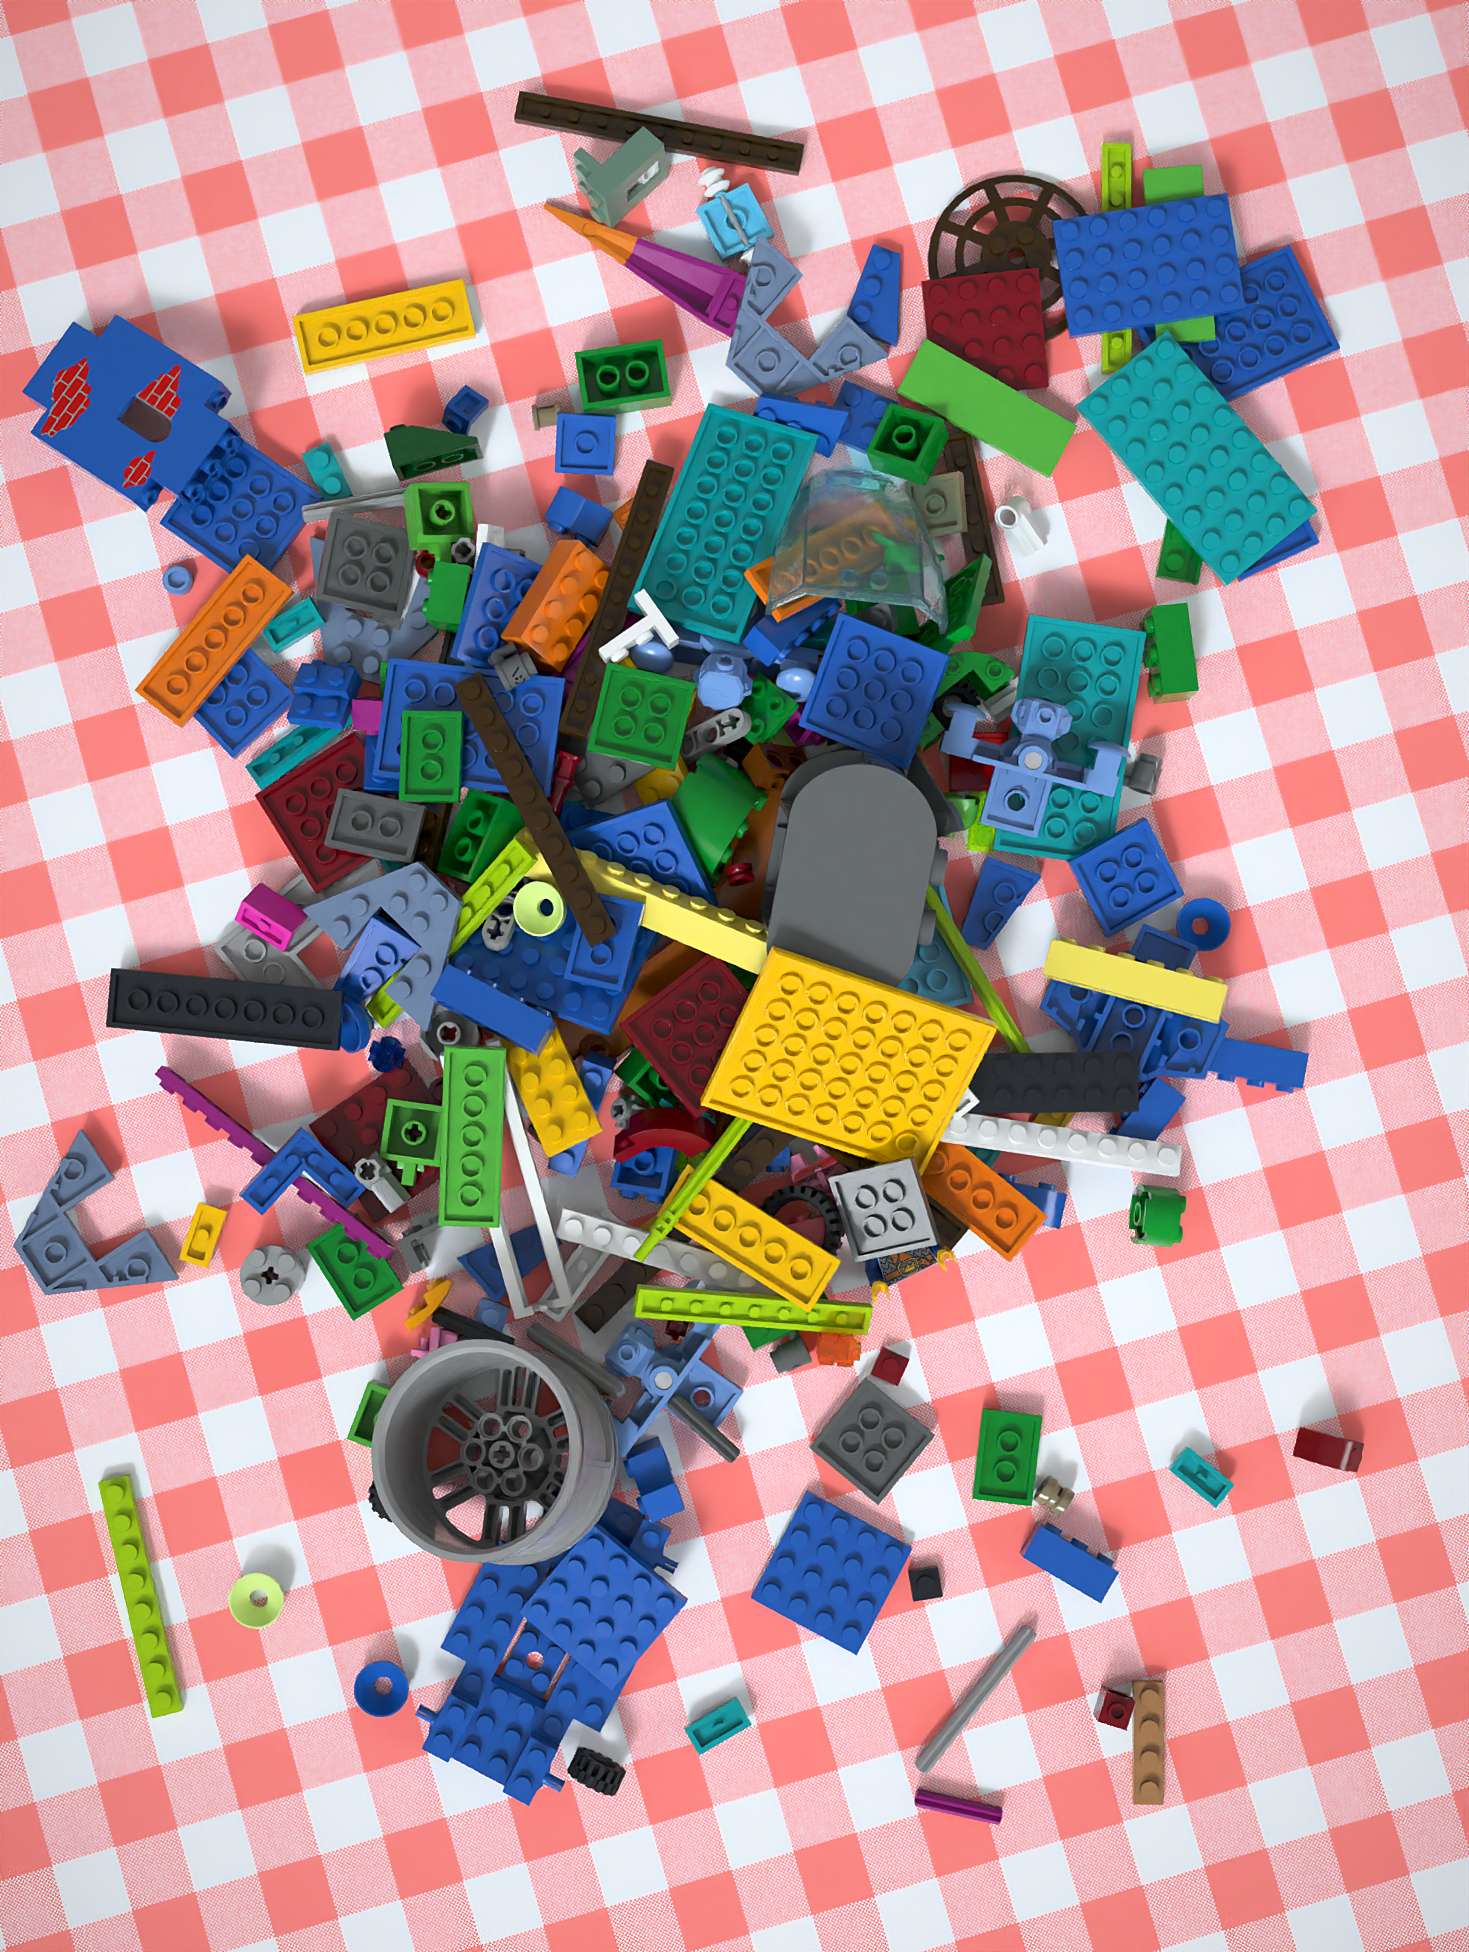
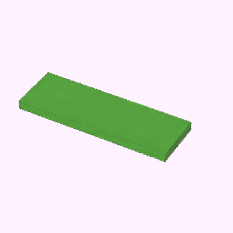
(1171, 185)
(986, 408)
(472, 1135)

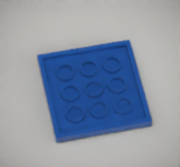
(244, 512)
(492, 599)
(874, 690)
(648, 843)
(831, 1572)
(603, 1606)

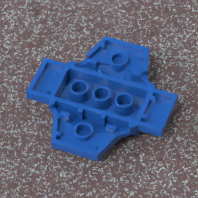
(1165, 1040)

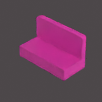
(270, 916)

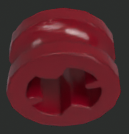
(740, 874)

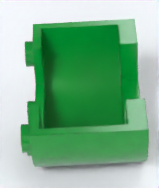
(981, 671)
(715, 810)

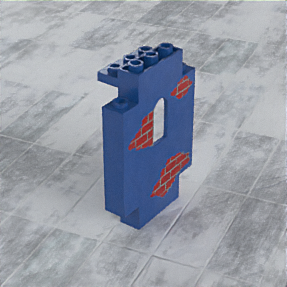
(93, 382)

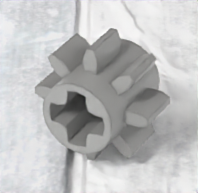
(625, 1107)

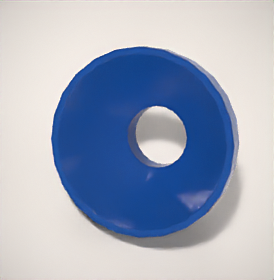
(1217, 920)
(356, 1027)
(370, 1699)

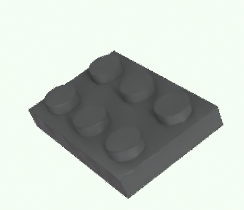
(375, 826)

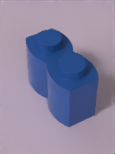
(578, 517)

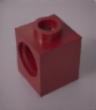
(1114, 1707)

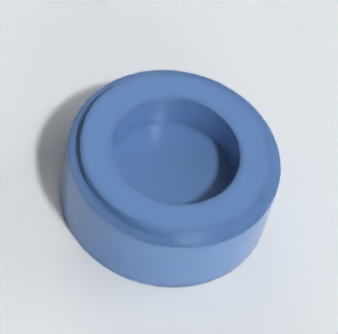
(177, 580)

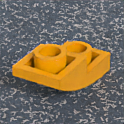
(436, 1294)

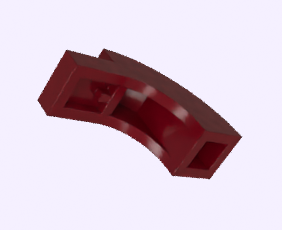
(663, 1128)

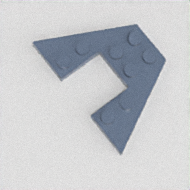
(766, 358)
(366, 641)
(421, 907)
(58, 1252)

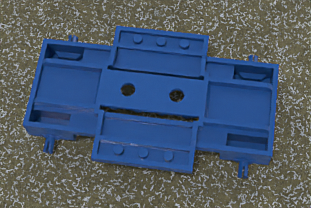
(502, 1720)

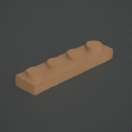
(1148, 1742)

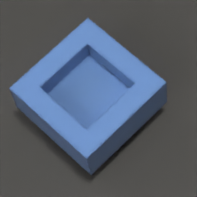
(492, 1314)

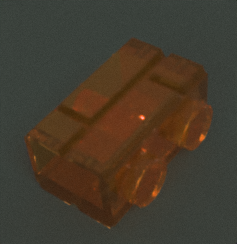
(837, 1349)

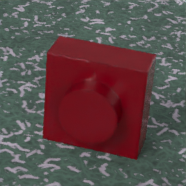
(889, 1366)

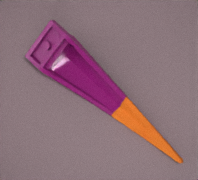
(694, 284)

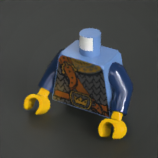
(896, 1267)

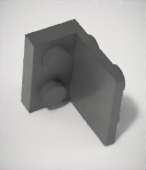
(414, 1253)

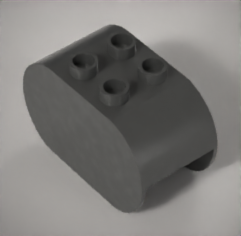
(852, 866)

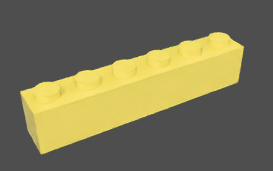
(1135, 980)

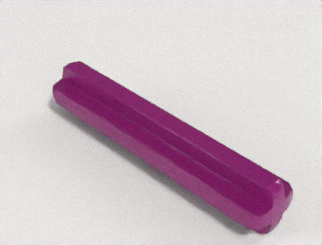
(958, 1806)

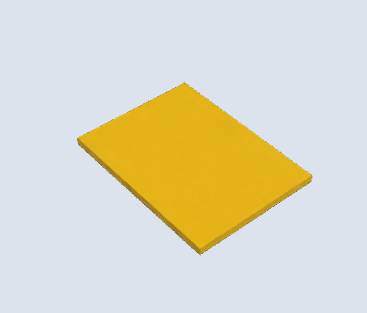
(847, 1060)

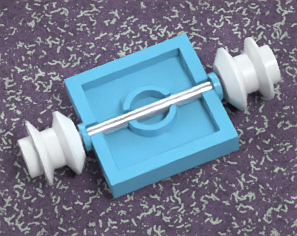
(731, 218)

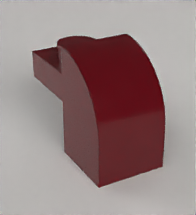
(1328, 1450)

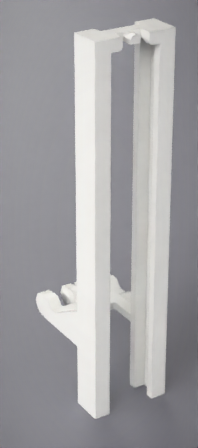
(541, 1213)

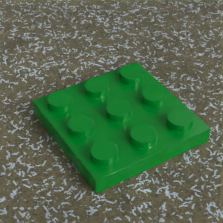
(641, 717)

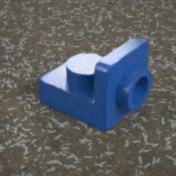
(464, 410)

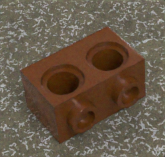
(772, 765)

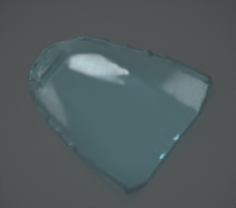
(857, 540)

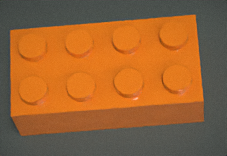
(558, 606)

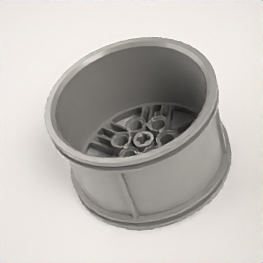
(416, 1407)

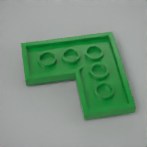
(964, 600)

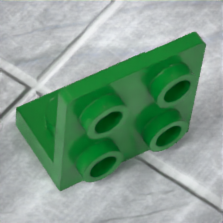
(767, 708)

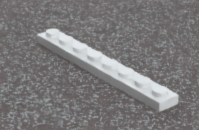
(1064, 1144)
(667, 1254)

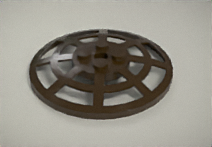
(1006, 237)

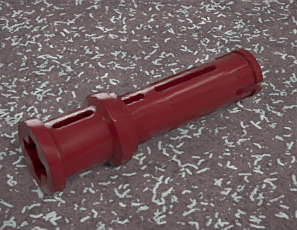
(563, 778)

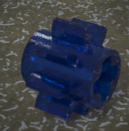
(386, 1054)

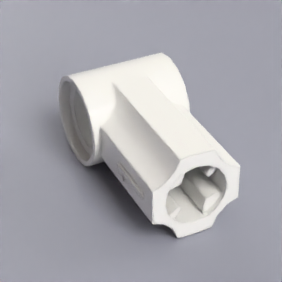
(1021, 527)
(1001, 704)

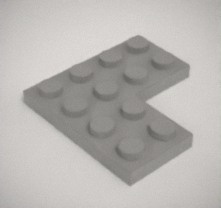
(259, 961)

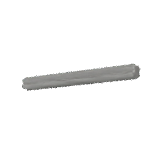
(975, 1699)

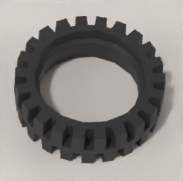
(819, 1200)

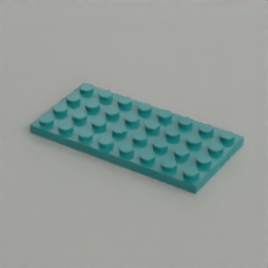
(1196, 458)
(723, 521)
(1097, 679)

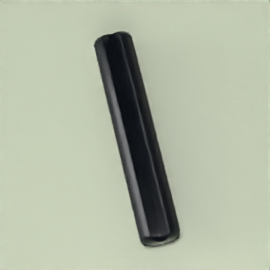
(468, 1327)

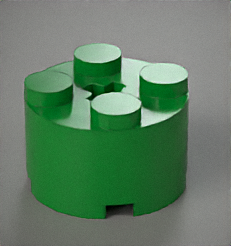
(1156, 1216)

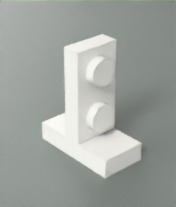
(640, 632)

